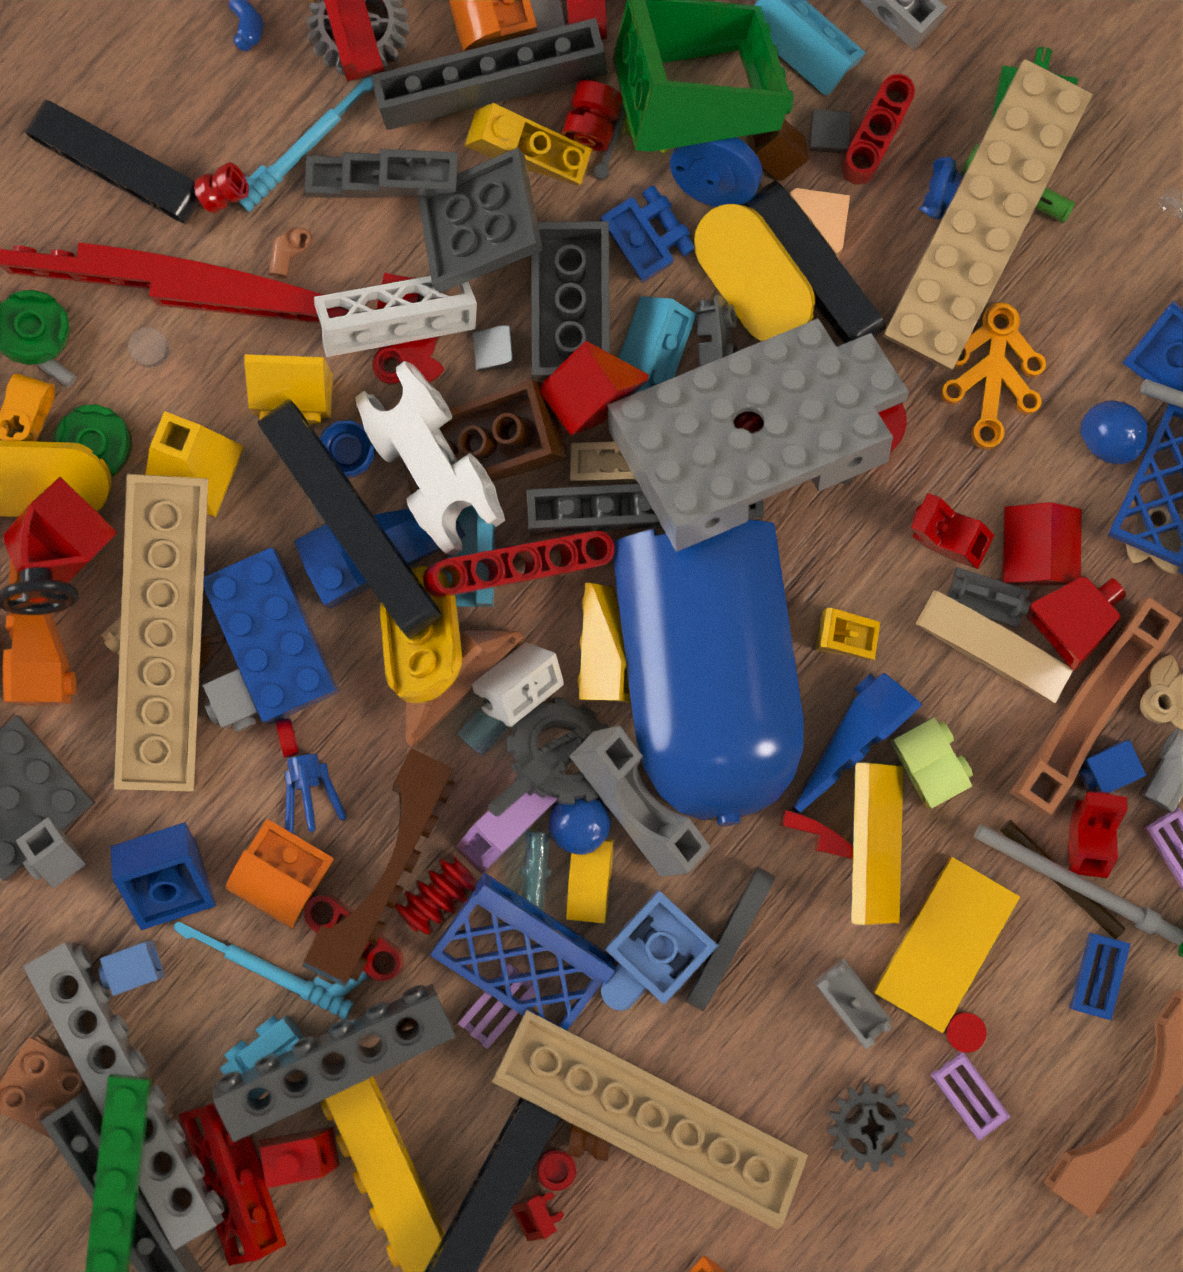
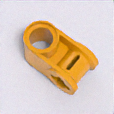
(25, 405)

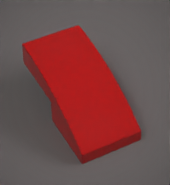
(826, 840)

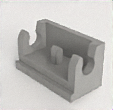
(853, 1003)

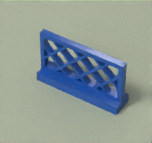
(1138, 541)
(541, 928)

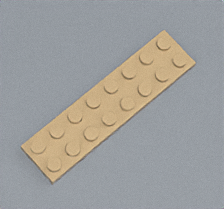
(987, 215)
(160, 632)
(651, 1119)

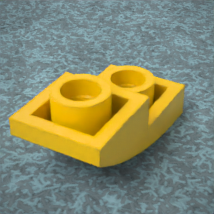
(590, 884)

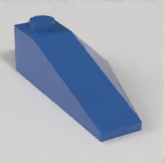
(335, 573)
(867, 720)

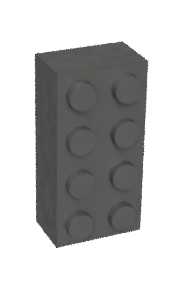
(569, 292)

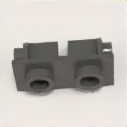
(718, 323)
(989, 597)

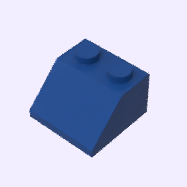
(161, 876)

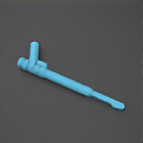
(265, 178)
(319, 992)

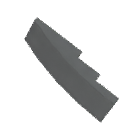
(381, 175)

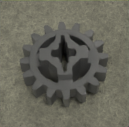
(888, 1125)

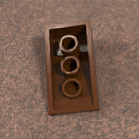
(505, 432)

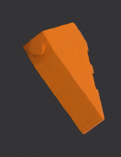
(37, 665)

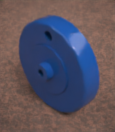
(717, 171)

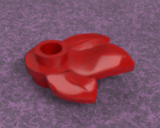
(413, 352)

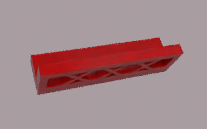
(354, 38)
(238, 1181)

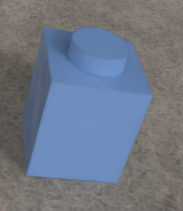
(131, 968)

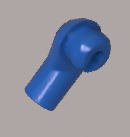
(250, 24)

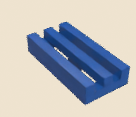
(1085, 971)

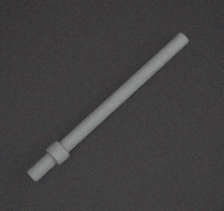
(1144, 918)

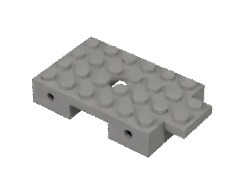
(817, 426)

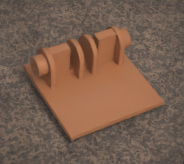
(38, 1084)

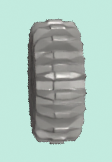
(391, 29)

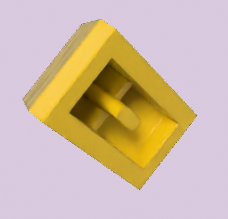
(847, 634)

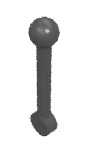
(601, 170)

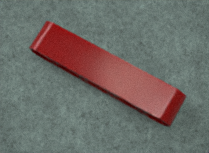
(536, 559)

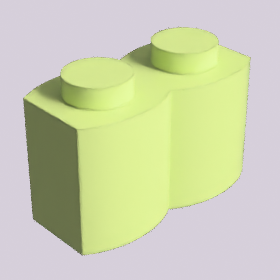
(931, 762)

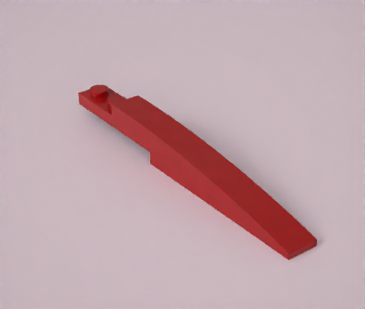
(171, 280)

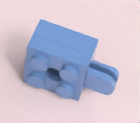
(654, 953)

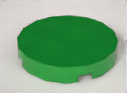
(32, 327)
(100, 431)

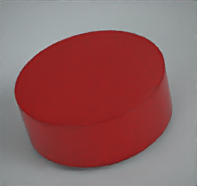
(287, 737)
(966, 1032)
(556, 1169)

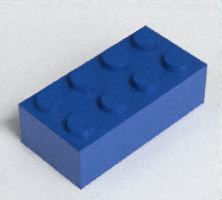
(270, 636)

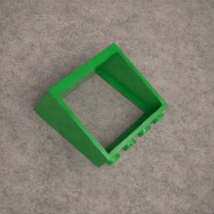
(685, 113)

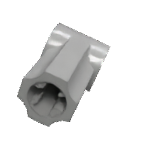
(1166, 783)

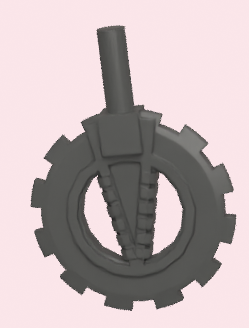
(542, 768)

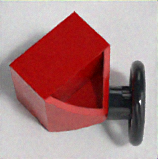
(50, 547)

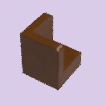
(780, 150)

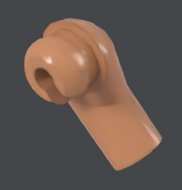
(286, 247)

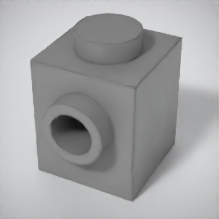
(230, 702)
(49, 853)

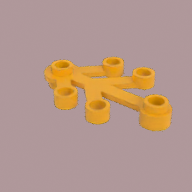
(996, 369)

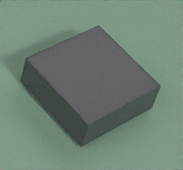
(830, 131)

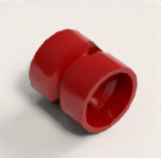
(594, 109)

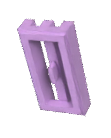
(1160, 844)
(476, 1032)
(950, 1068)

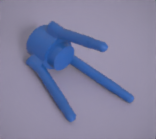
(304, 773)

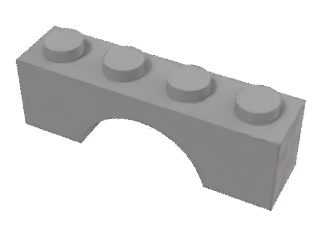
(664, 837)

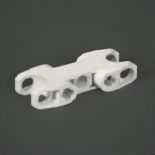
(443, 481)

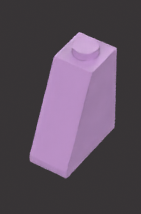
(495, 835)

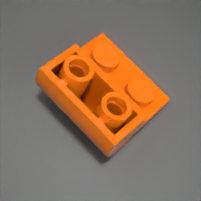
(491, 21)
(279, 873)

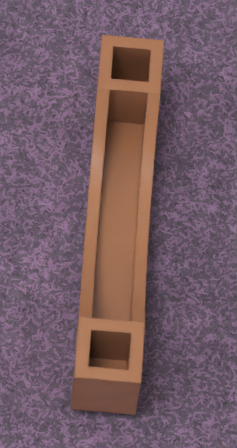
(1115, 672)
(1090, 1171)

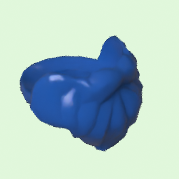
(941, 187)

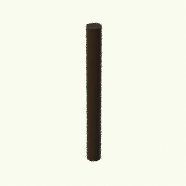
(1091, 907)

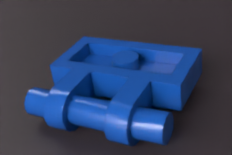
(639, 241)

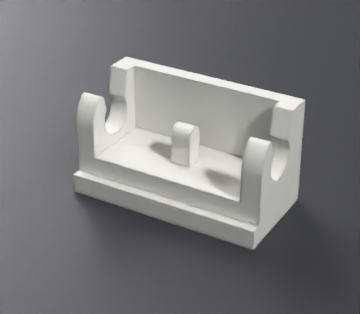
(519, 683)

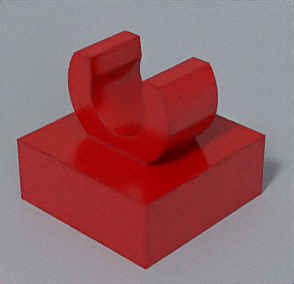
(534, 1217)

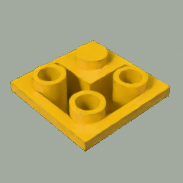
(194, 451)

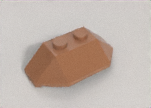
(479, 654)

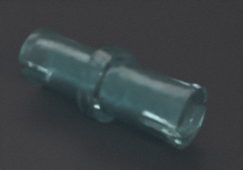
(535, 867)

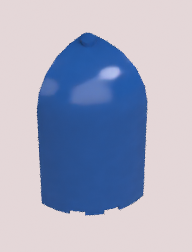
(711, 669)

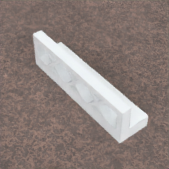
(398, 320)

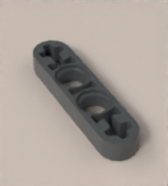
(730, 939)

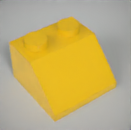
(298, 378)

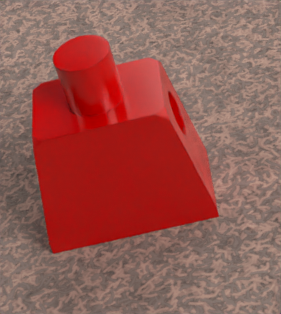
(1077, 617)
(298, 1156)

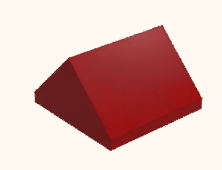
(587, 384)
(1041, 544)

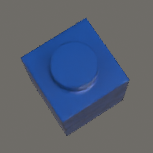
(1111, 768)

